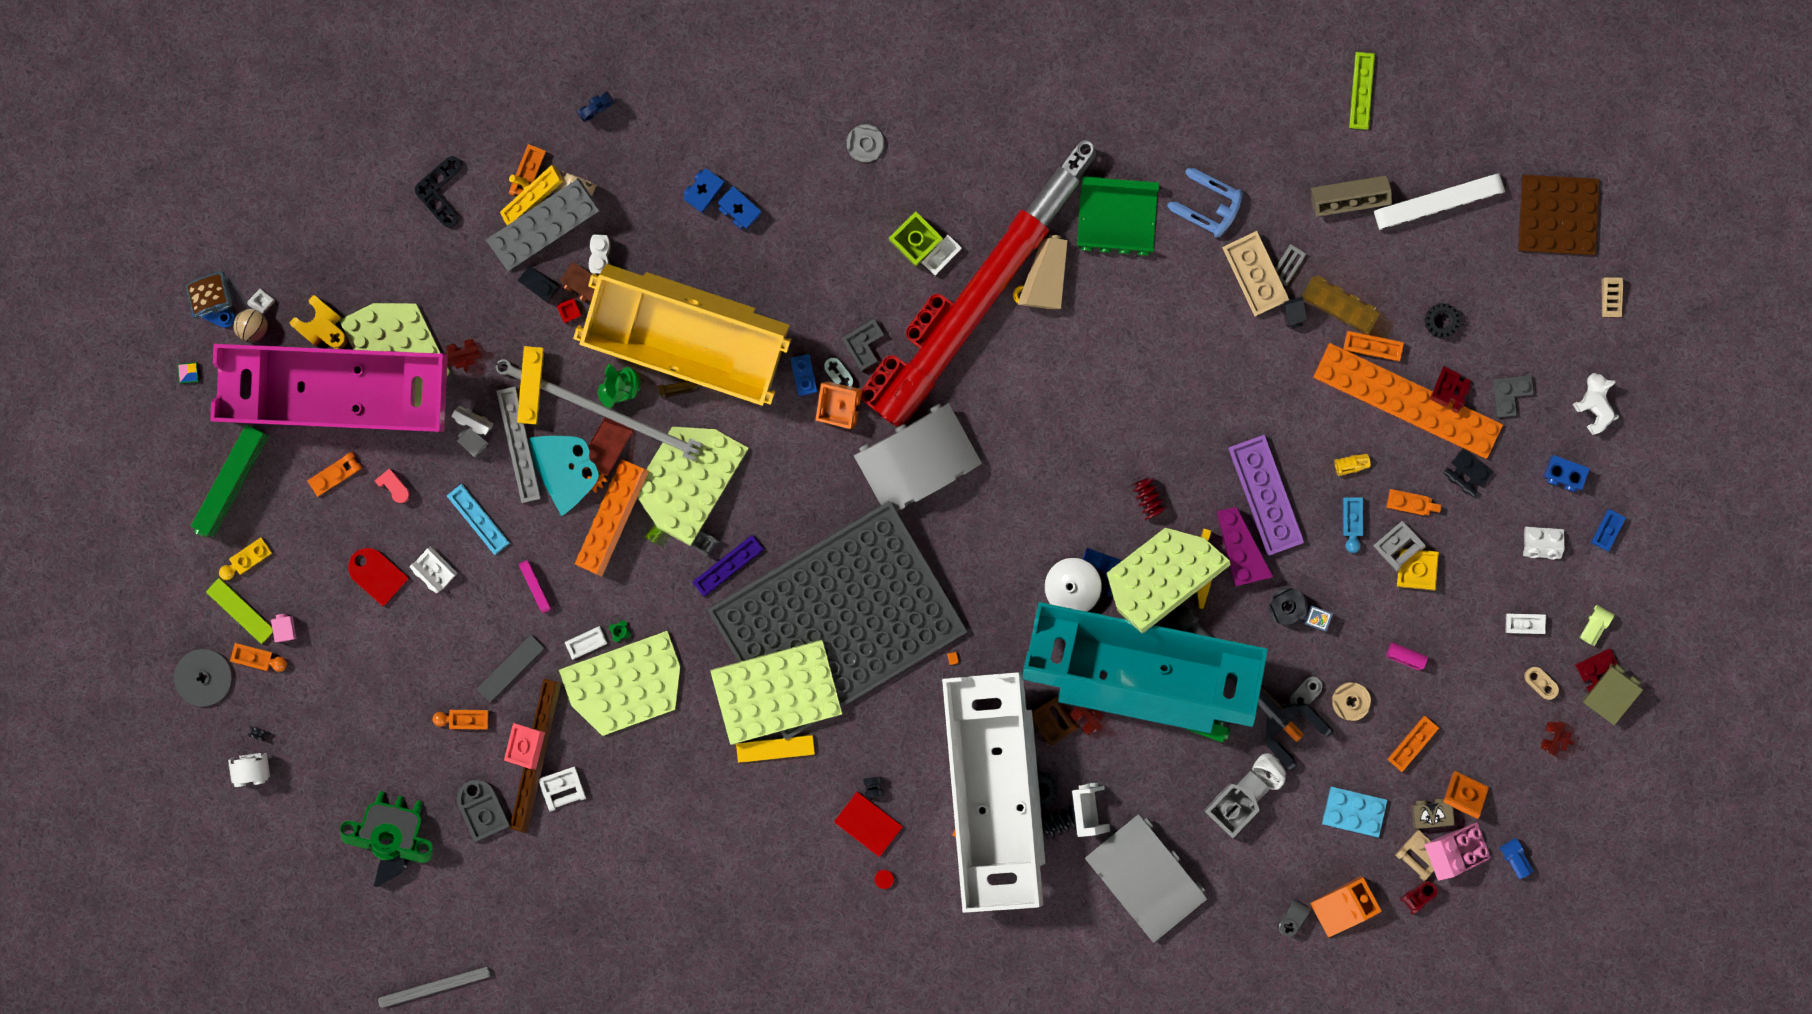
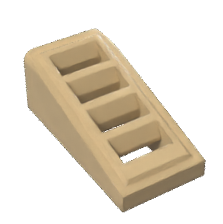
(1619, 289)

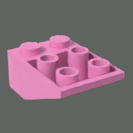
(1457, 851)

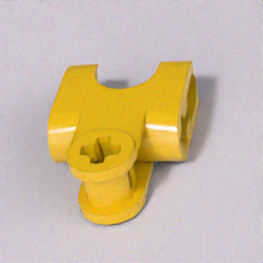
(322, 326)

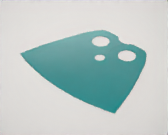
(552, 462)

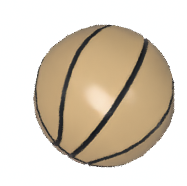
(250, 325)

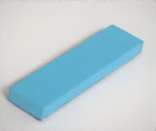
(478, 519)

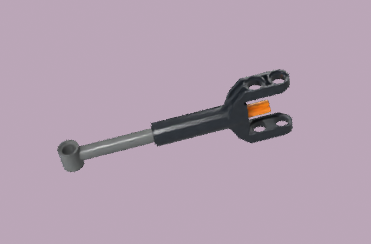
(1278, 715)

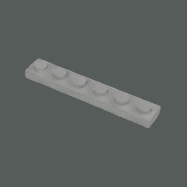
(518, 445)

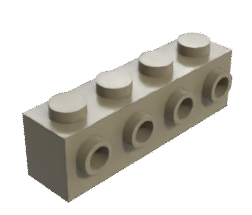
(1351, 196)

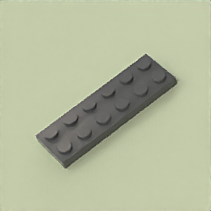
(543, 224)

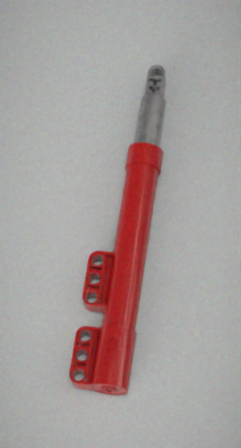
(954, 322)

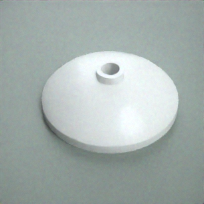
(1085, 581)

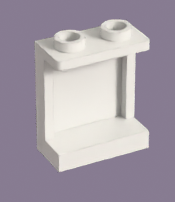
(1086, 811)

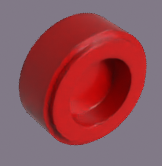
(884, 879)

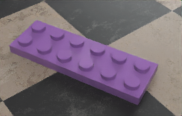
(1265, 495)

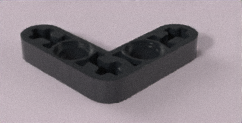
(433, 195)

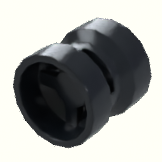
(873, 782)

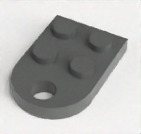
(483, 811)

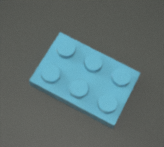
(1354, 812)

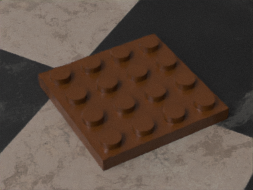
(1558, 215)

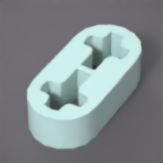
(841, 369)

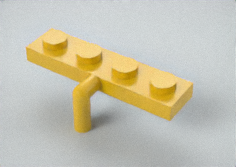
(532, 194)

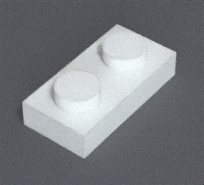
(941, 255)
(1525, 623)

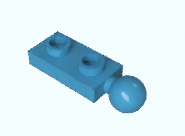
(1353, 522)

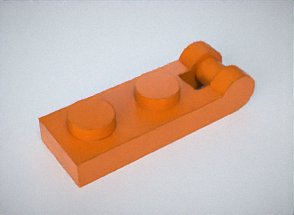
(528, 167)
(334, 474)

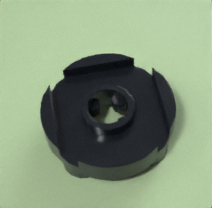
(1298, 609)

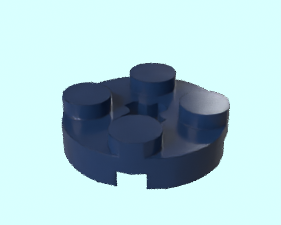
(596, 105)

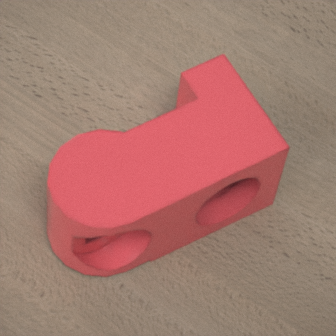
(394, 484)

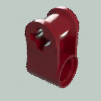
(1418, 897)

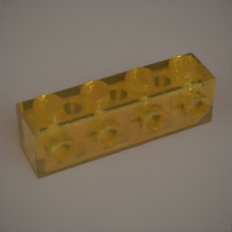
(1339, 305)

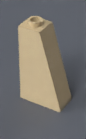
(1046, 275)

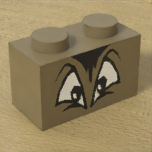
(1432, 814)

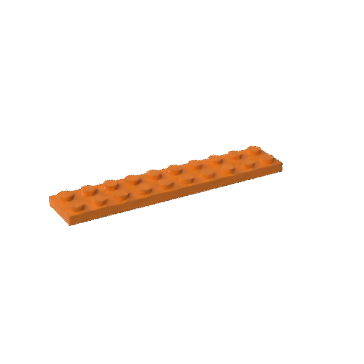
(1406, 401)

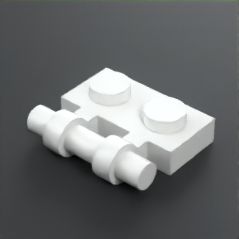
(467, 417)

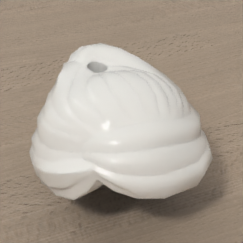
(1269, 763)

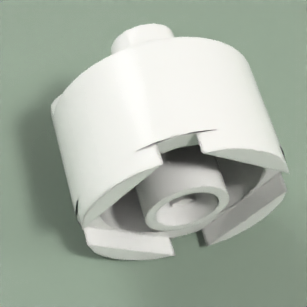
(249, 769)

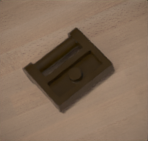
(677, 389)

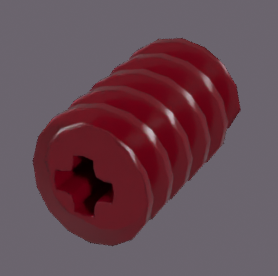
(1149, 498)

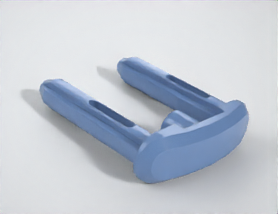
(1229, 214)

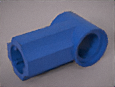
(1514, 855)

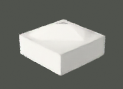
(261, 301)

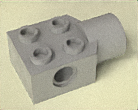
(1237, 804)

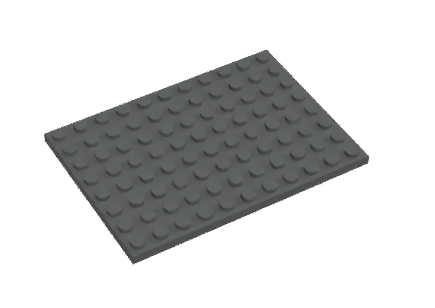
(857, 593)

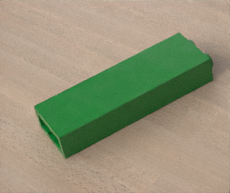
(229, 481)

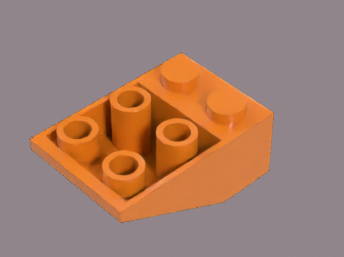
(1345, 906)

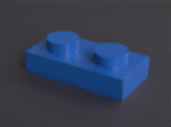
(1608, 530)

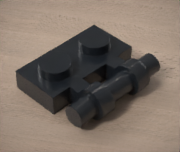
(1471, 467)

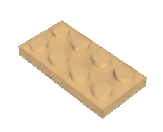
(1255, 273)

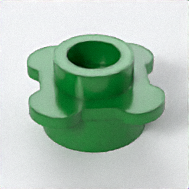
(614, 629)

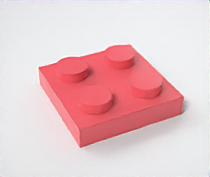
(524, 746)

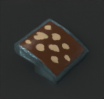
(208, 294)

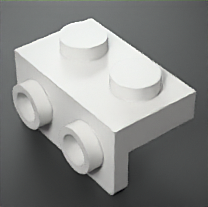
(1543, 542)
(433, 570)

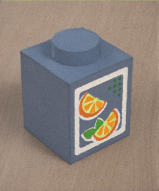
(1317, 618)

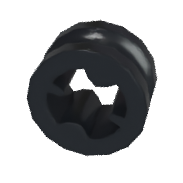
(257, 733)

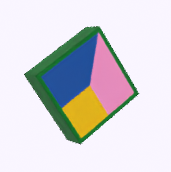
(188, 372)

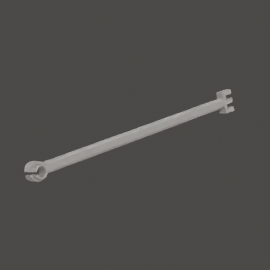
(608, 413)

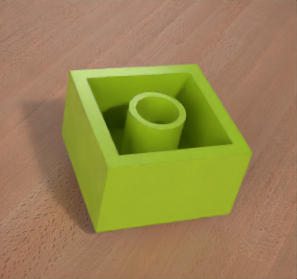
(915, 239)

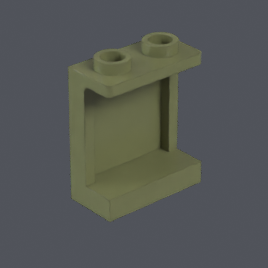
(1613, 693)

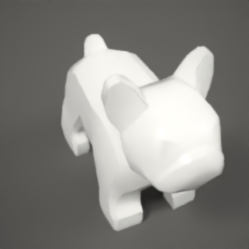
(1597, 403)

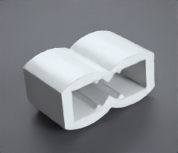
(600, 249)

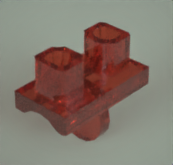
(463, 357)
(1092, 724)
(1558, 730)

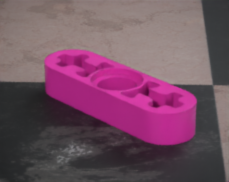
(532, 581)

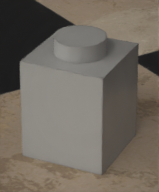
(472, 441)

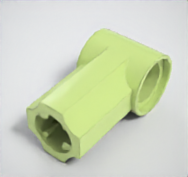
(1597, 623)

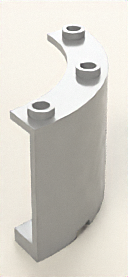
(918, 458)
(1146, 878)

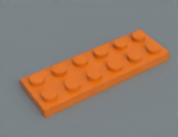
(611, 517)

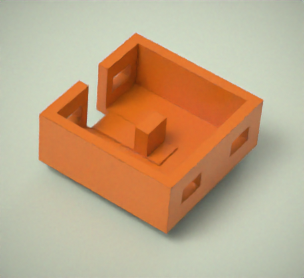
(838, 404)

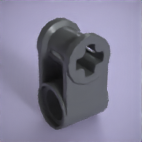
(702, 541)
(1296, 916)

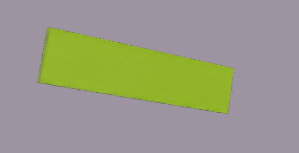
(1361, 90)
(240, 611)

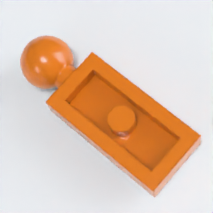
(257, 658)
(463, 719)

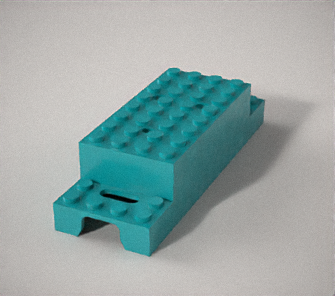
(1135, 686)

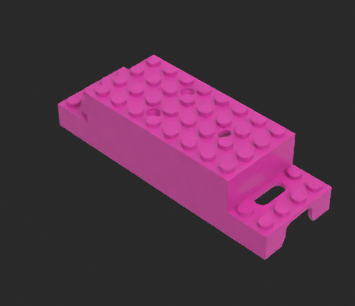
(332, 388)

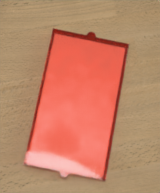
(608, 444)

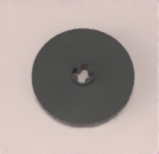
(210, 664)

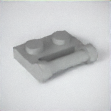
(1395, 541)

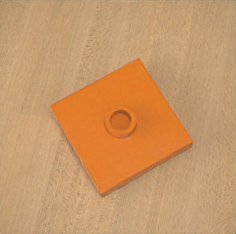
(1466, 794)

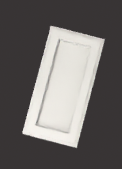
(586, 642)

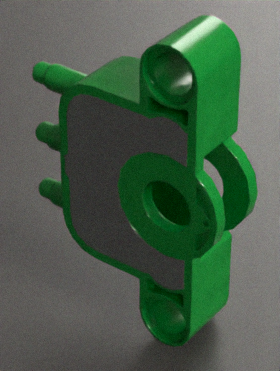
(392, 823)

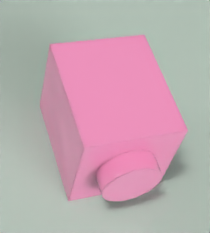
(283, 628)

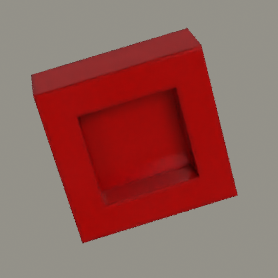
(569, 310)

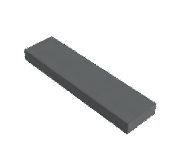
(510, 668)

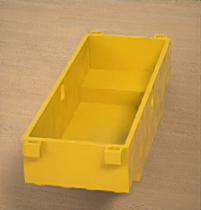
(686, 331)

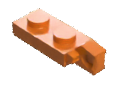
(1411, 503)

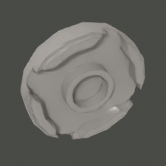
(865, 143)

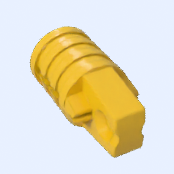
(1352, 464)

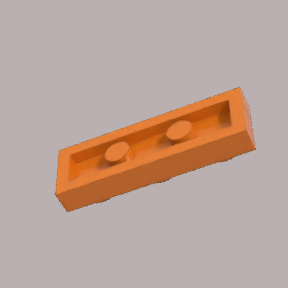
(1373, 346)
(1412, 743)

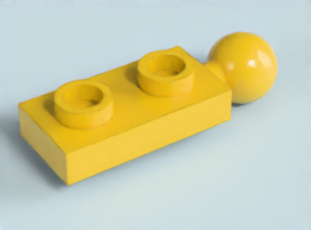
(245, 559)

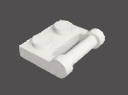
(559, 782)

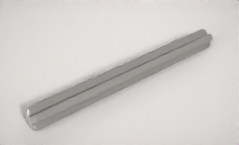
(434, 987)

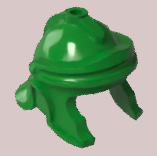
(618, 385)

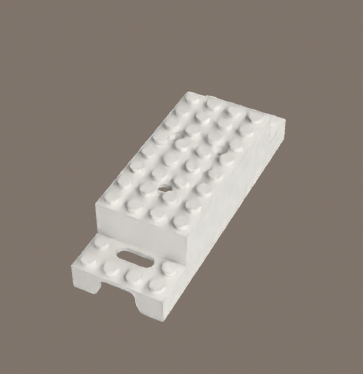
(1003, 836)

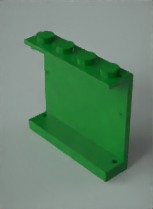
(1117, 215)

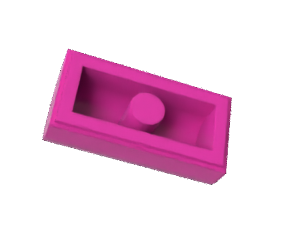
(1406, 656)

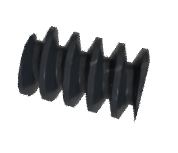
(1059, 822)

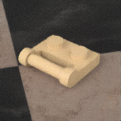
(1416, 844)

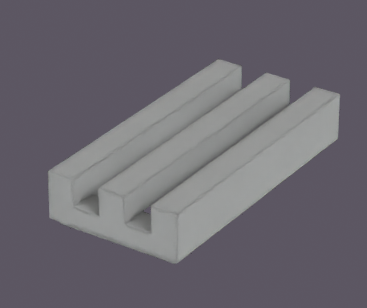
(1297, 251)

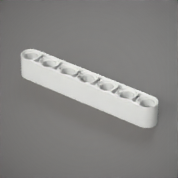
(1439, 201)

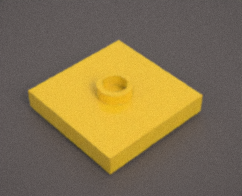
(1419, 570)

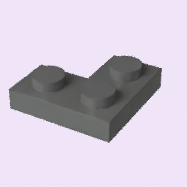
(858, 342)
(1505, 392)

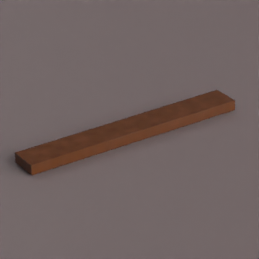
(530, 777)

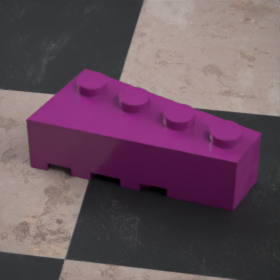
(1241, 550)

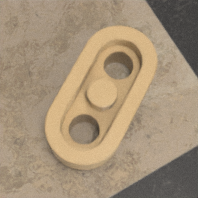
(1541, 682)

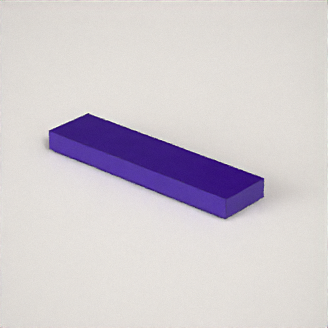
(728, 565)

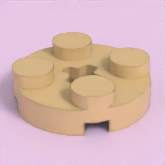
(1361, 704)

